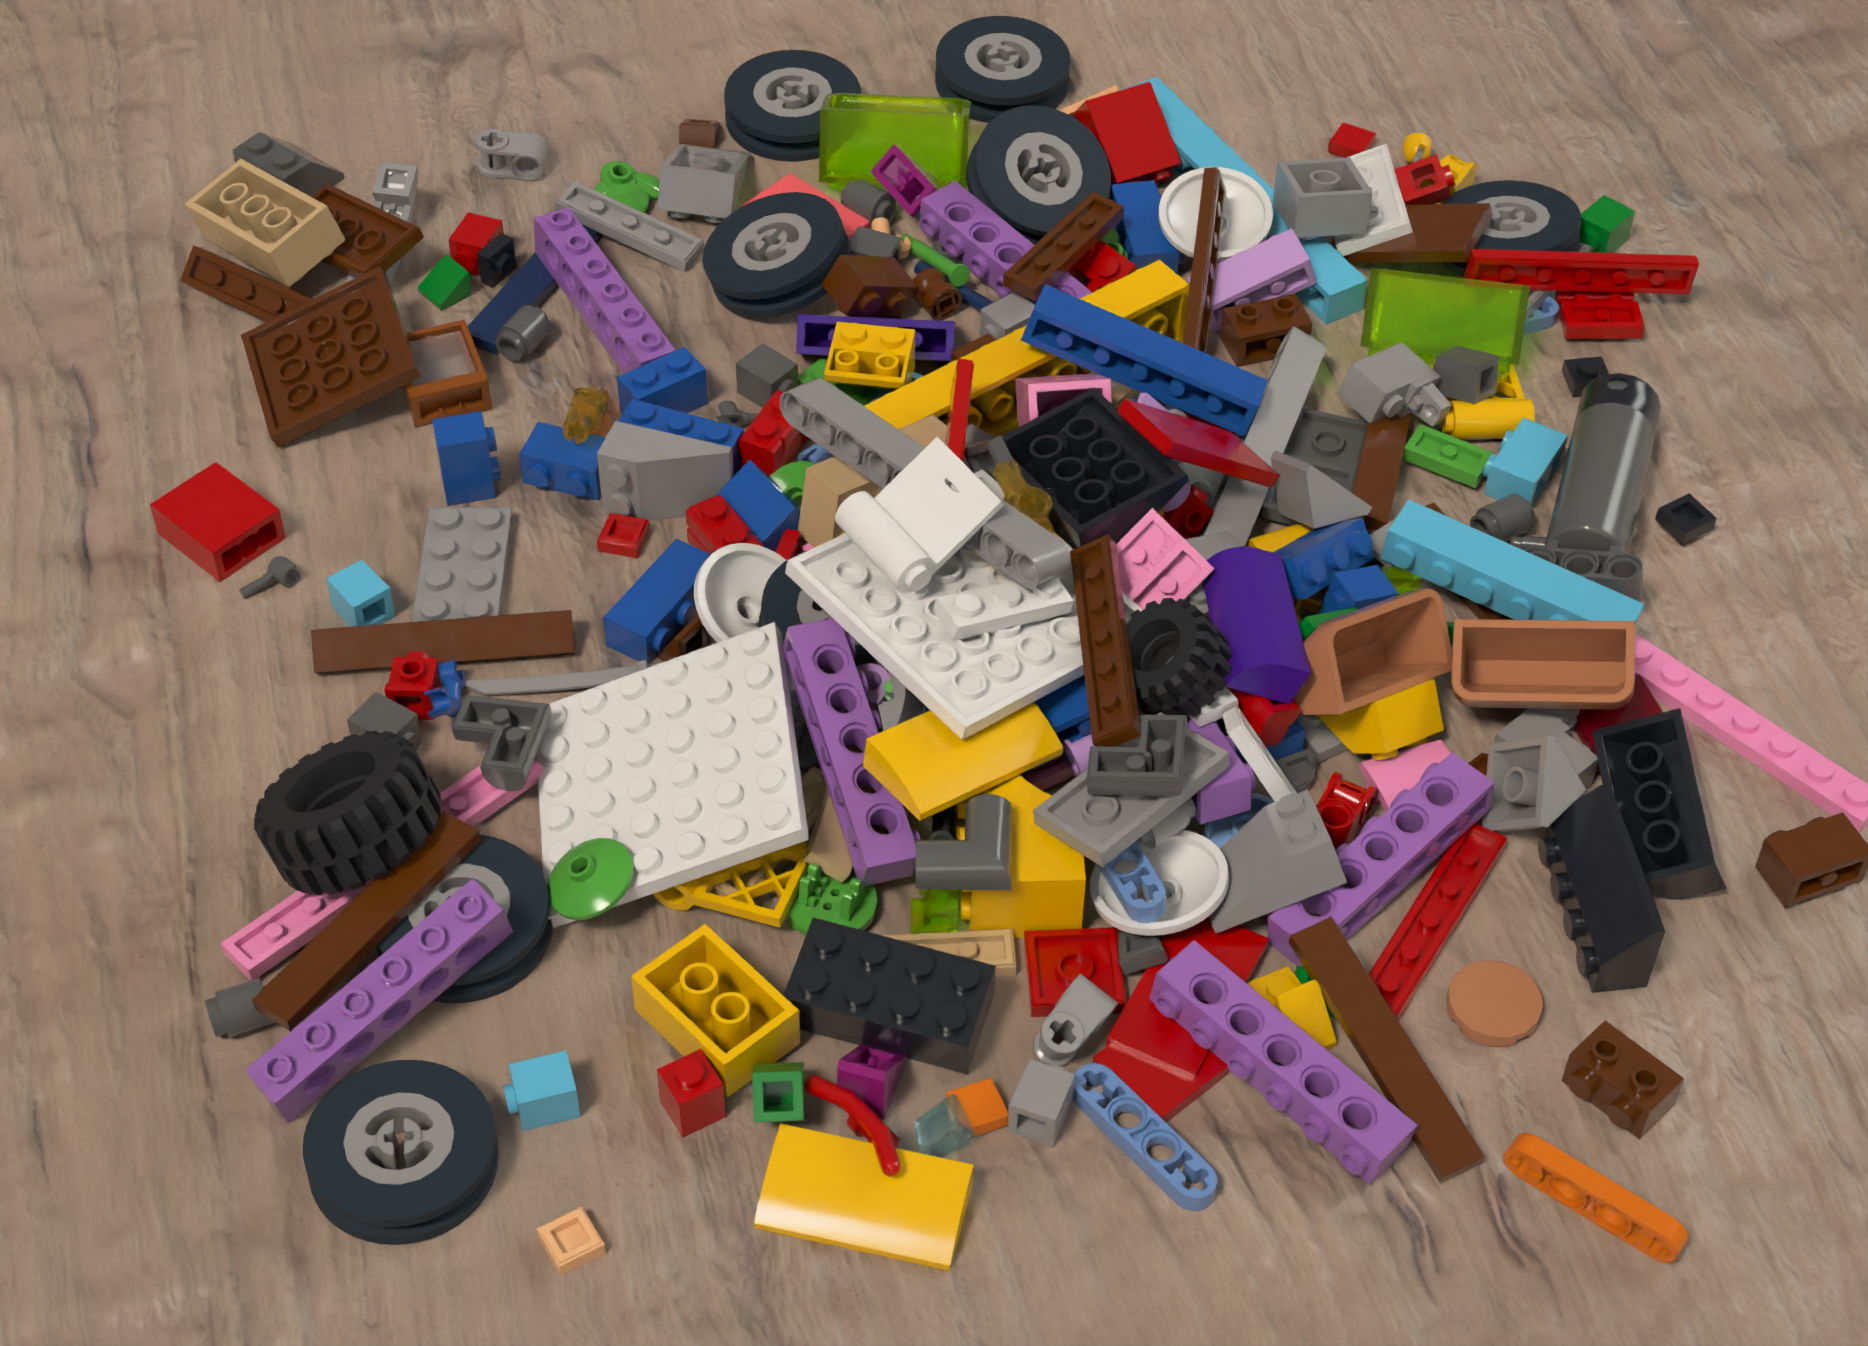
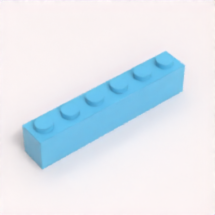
(1497, 572)

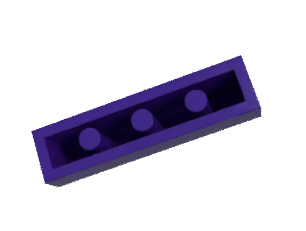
(932, 338)
(1257, 615)

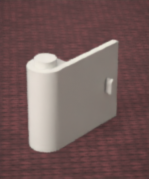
(918, 517)

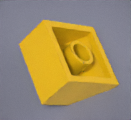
(1390, 722)

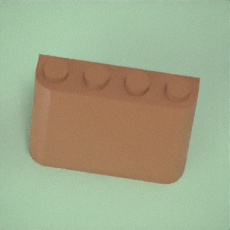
(1375, 653)
(1543, 663)

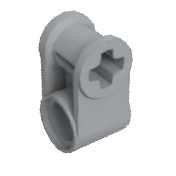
(513, 155)
(1075, 1019)

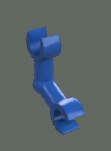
(447, 699)

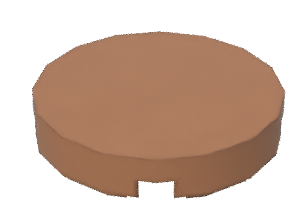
(1494, 1003)

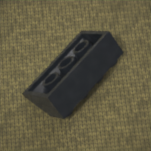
(1662, 802)
(1602, 893)

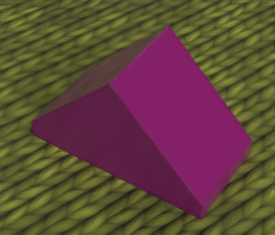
(904, 179)
(871, 1075)

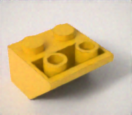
(871, 356)

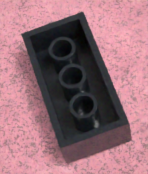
(891, 995)

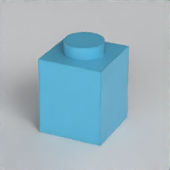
(360, 596)
(542, 1091)

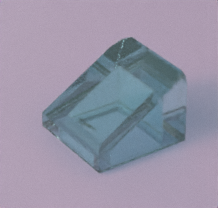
(943, 1128)

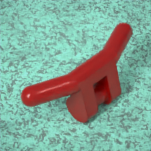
(861, 1121)

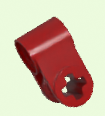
(1345, 808)

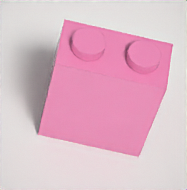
(1045, 393)

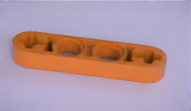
(1596, 1197)

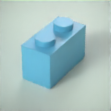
(1525, 461)

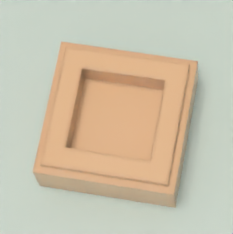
(571, 1241)

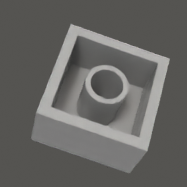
(1322, 197)

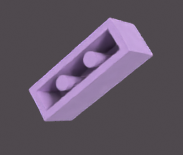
(1261, 273)

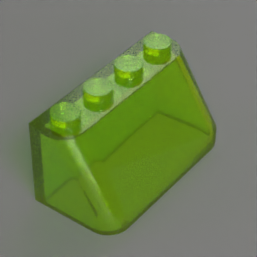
(863, 127)
(1444, 312)

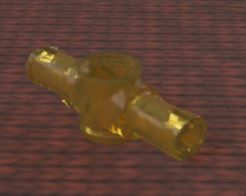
(585, 413)
(1023, 497)

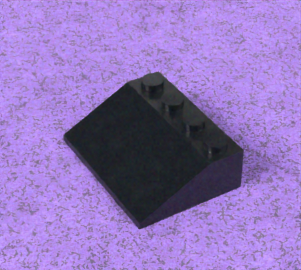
(1093, 469)

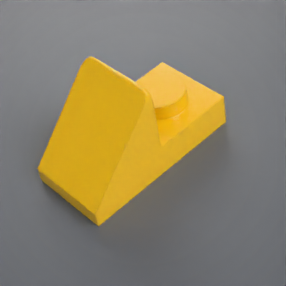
(1298, 1002)

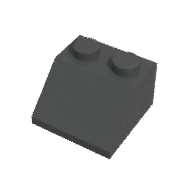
(287, 163)

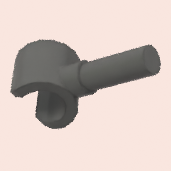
(732, 416)
(279, 570)
(946, 827)

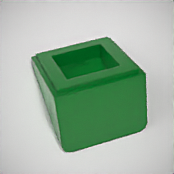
(446, 283)

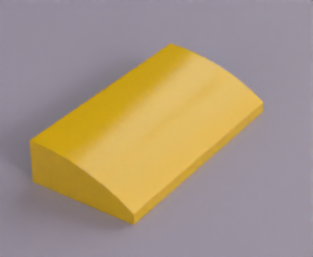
(936, 769)
(838, 1196)

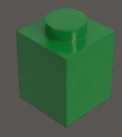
(1606, 225)
(779, 1092)

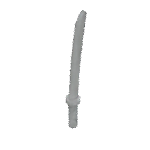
(553, 682)

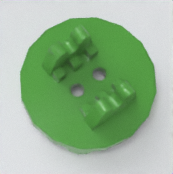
(852, 907)

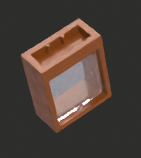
(450, 374)

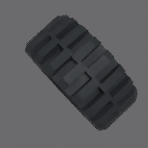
(348, 813)

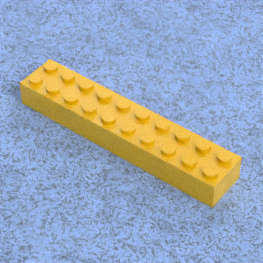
(1148, 297)

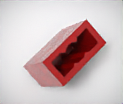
(1131, 134)
(218, 521)

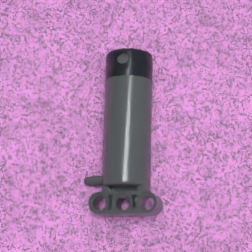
(1603, 485)

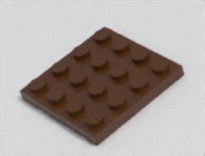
(329, 356)

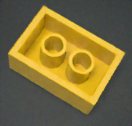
(718, 1003)

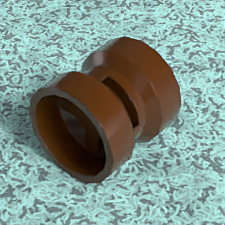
(936, 294)

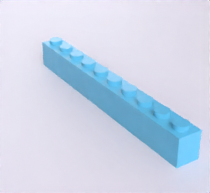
(1339, 285)

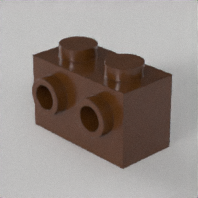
(869, 286)
(1257, 328)
(1813, 859)
(1622, 1080)

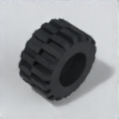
(1197, 655)

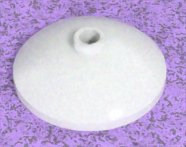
(1245, 217)
(733, 583)
(1193, 878)

